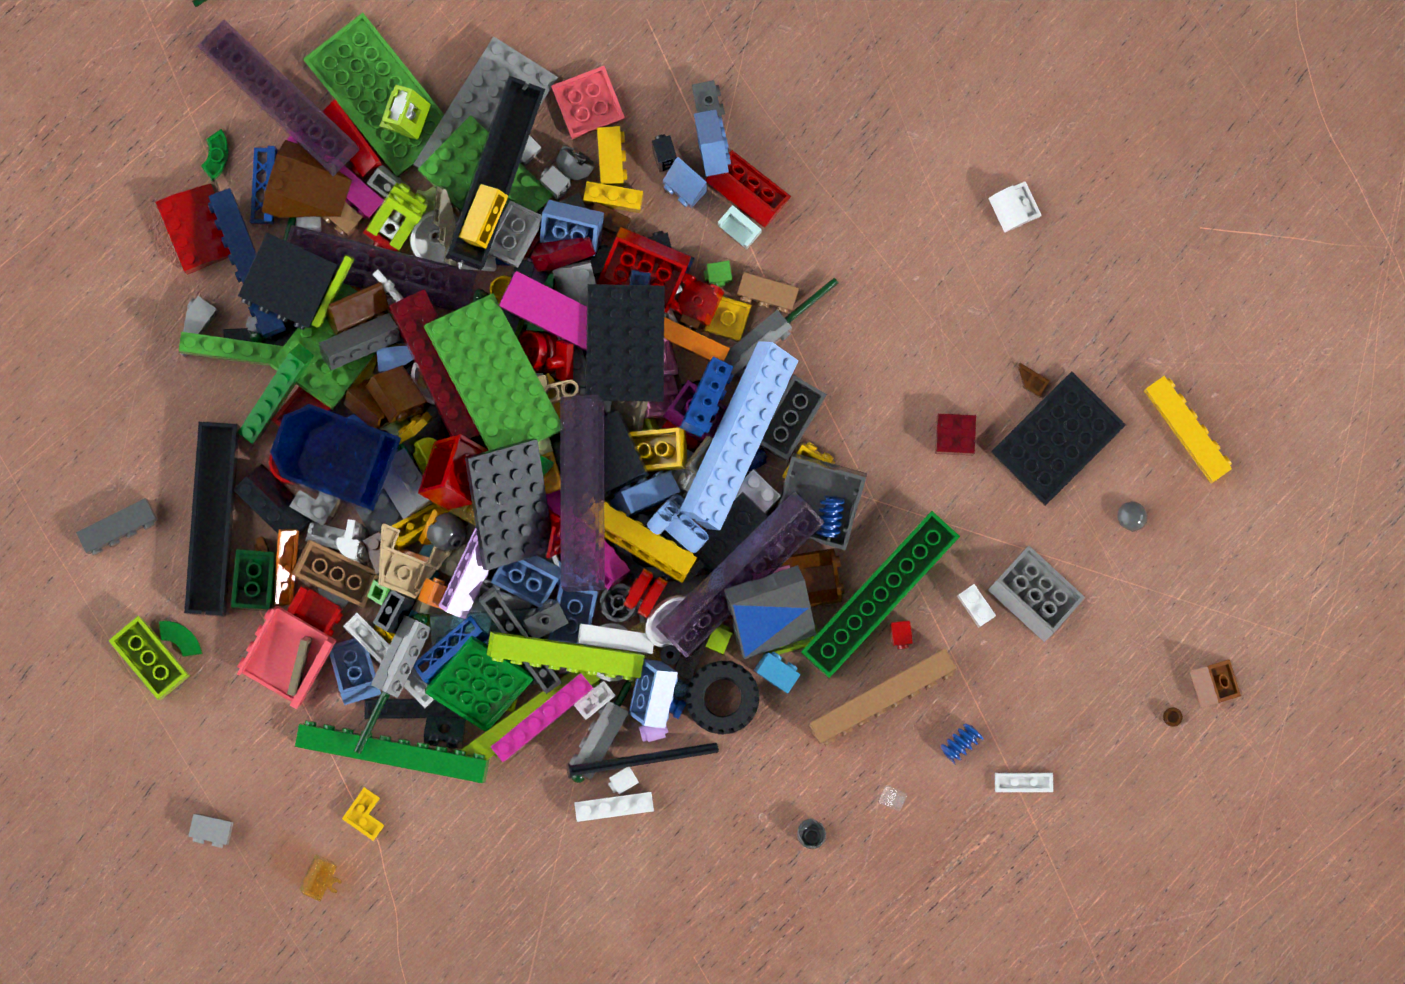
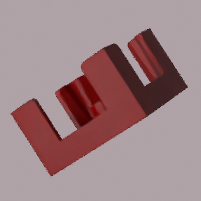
(698, 300)

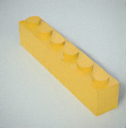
(1187, 429)
(647, 545)

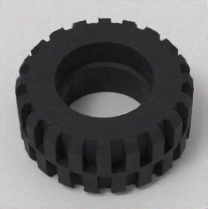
(636, 568)
(728, 671)

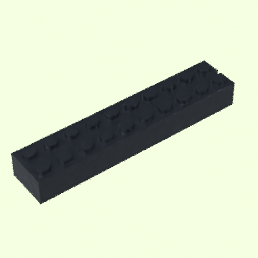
(498, 160)
(212, 519)

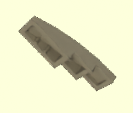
(444, 219)

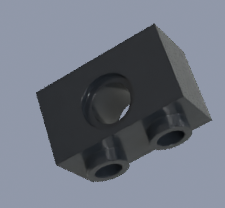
(393, 611)
(444, 731)

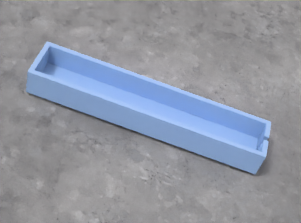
(739, 435)

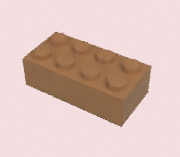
(335, 573)

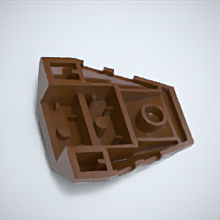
(303, 187)

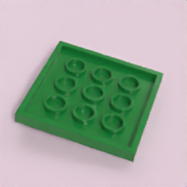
(478, 685)

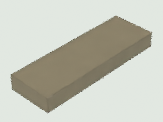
(299, 665)

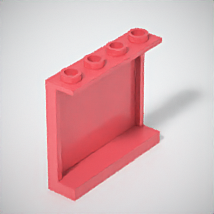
(275, 650)

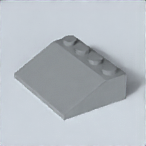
(1036, 593)

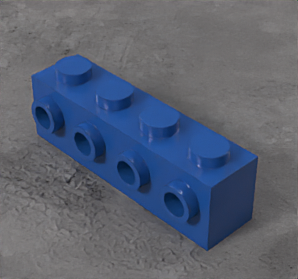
(707, 396)

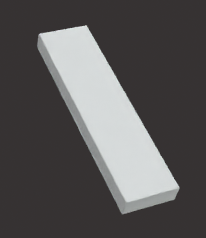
(614, 638)

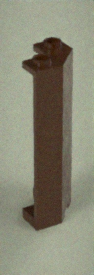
(820, 576)

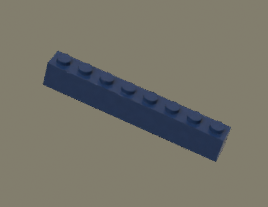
(242, 253)

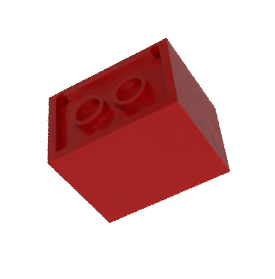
(446, 472)

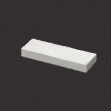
(1023, 782)

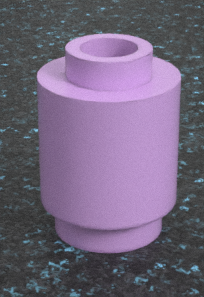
(652, 733)

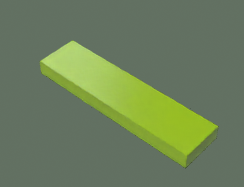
(333, 290)

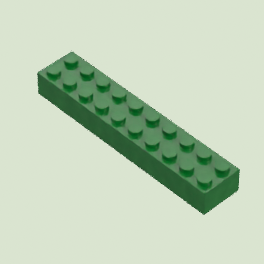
(880, 594)

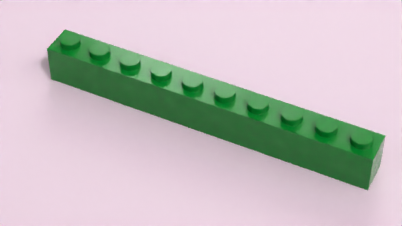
(392, 752)

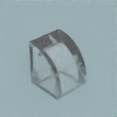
(892, 798)

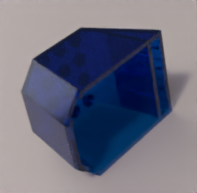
(334, 456)

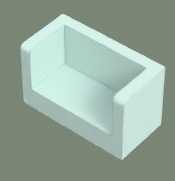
(739, 227)

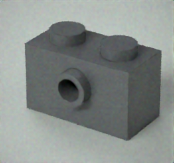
(706, 97)
(545, 619)

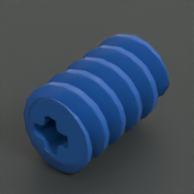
(831, 515)
(961, 743)

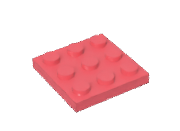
(588, 102)

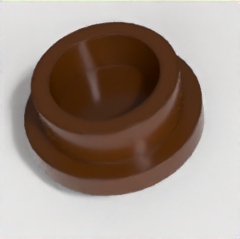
(1172, 717)

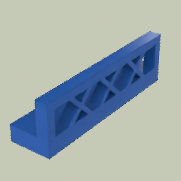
(271, 156)
(434, 668)

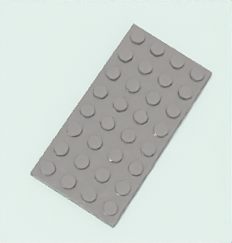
(483, 91)

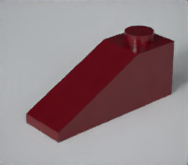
(561, 253)

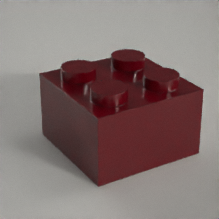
(955, 434)

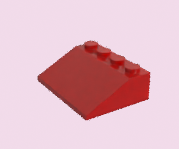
(193, 228)
(642, 254)

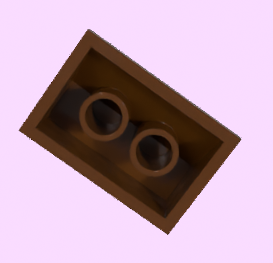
(357, 309)

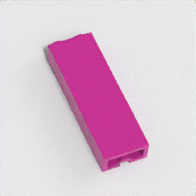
(546, 309)

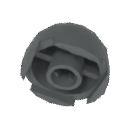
(574, 164)
(447, 532)
(612, 604)

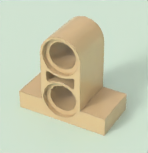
(560, 387)

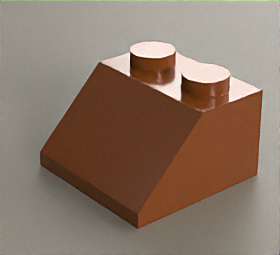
(1215, 683)

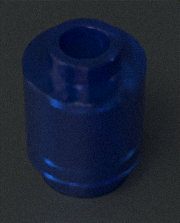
(758, 460)

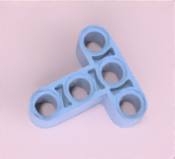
(678, 525)

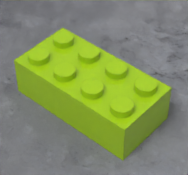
(149, 658)

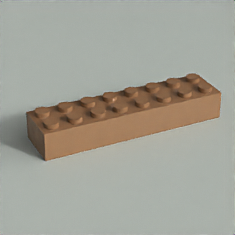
(882, 696)

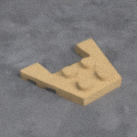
(402, 571)

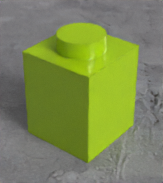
(719, 639)

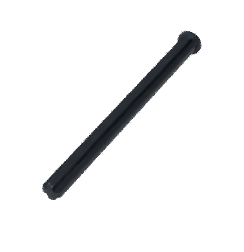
(641, 759)

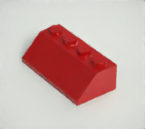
(365, 160)
(750, 190)

